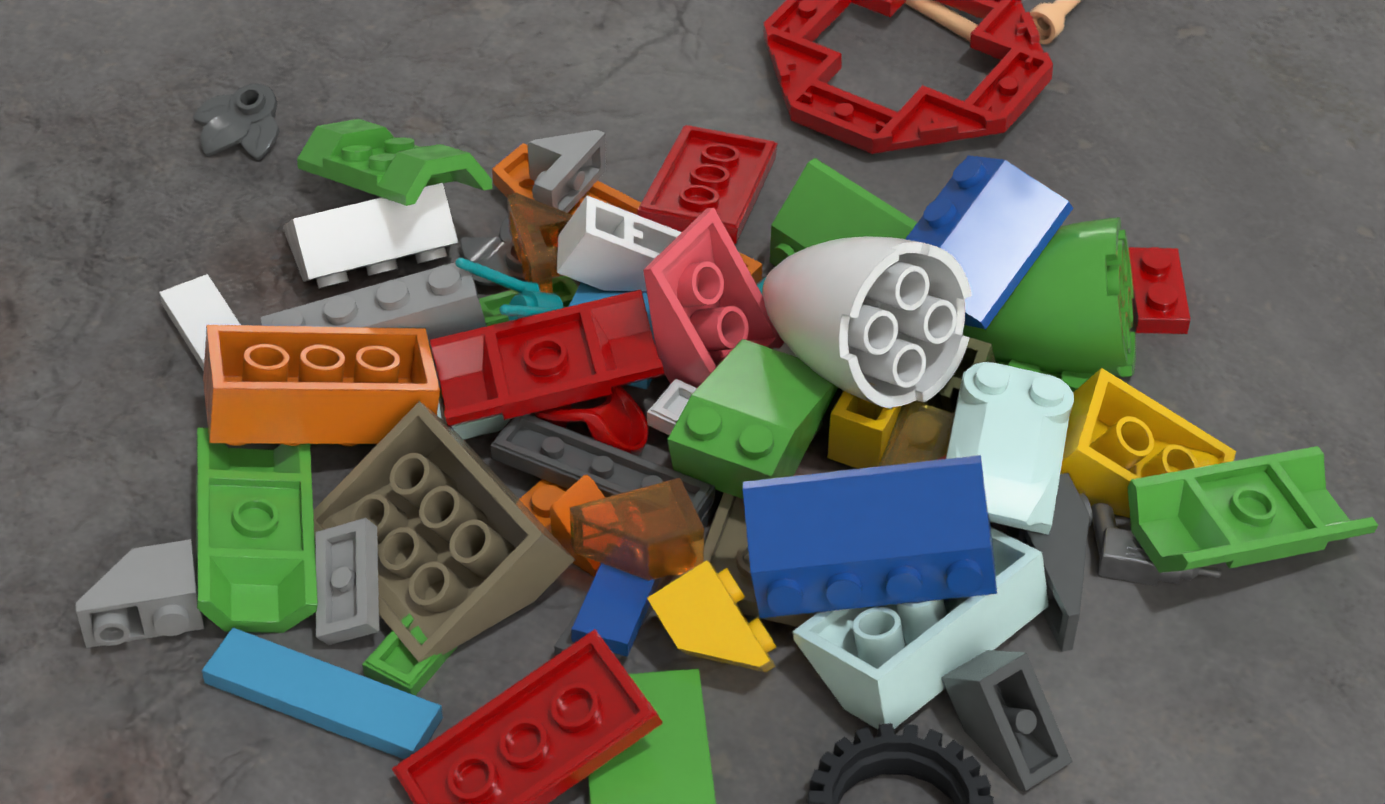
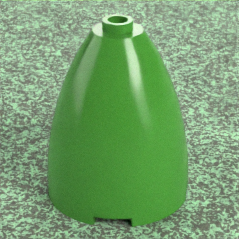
(1071, 305)

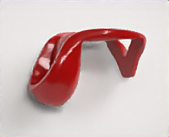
(614, 422)

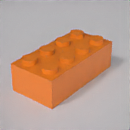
(314, 383)

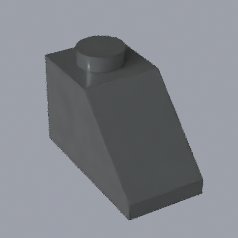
(1008, 716)

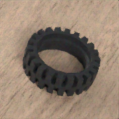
(899, 756)

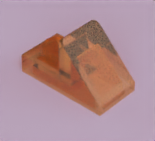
(535, 238)

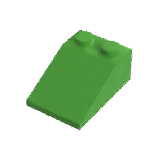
(749, 419)

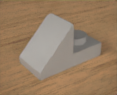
(566, 167)

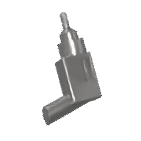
(1125, 558)

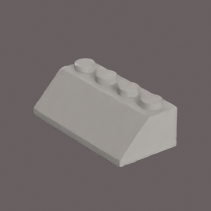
(434, 299)

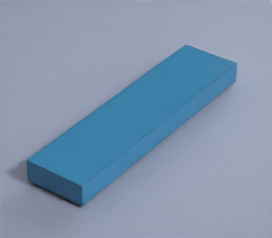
(322, 694)

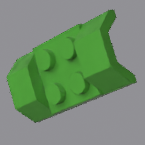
(386, 166)
(1239, 512)
(254, 536)

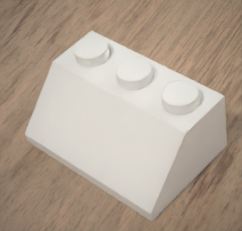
(370, 236)

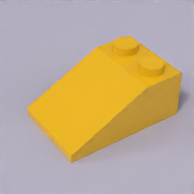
(1129, 436)

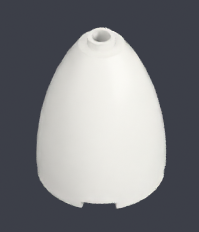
(873, 315)

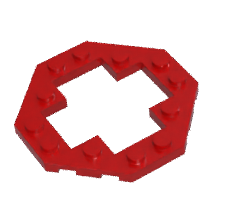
(928, 115)

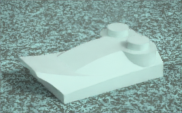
(1020, 431)

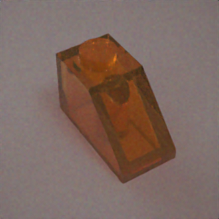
(641, 531)

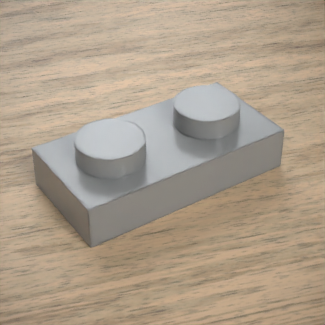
(347, 581)

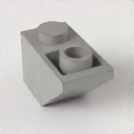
(143, 597)

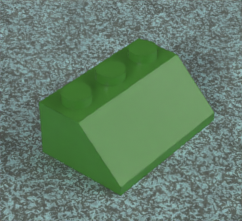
(830, 208)

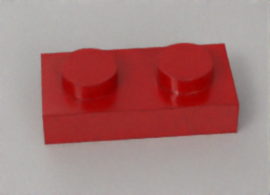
(1159, 291)

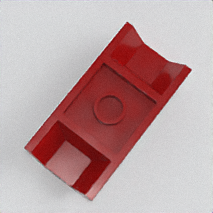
(546, 359)

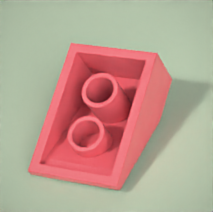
(703, 302)

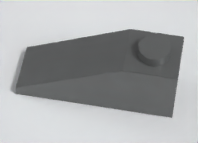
(1062, 558)

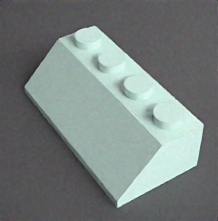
(892, 657)

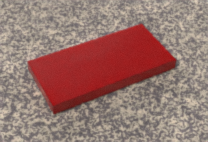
(709, 172)
(535, 734)

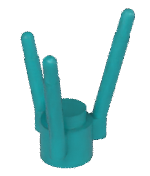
(527, 303)

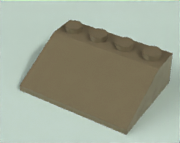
(448, 535)

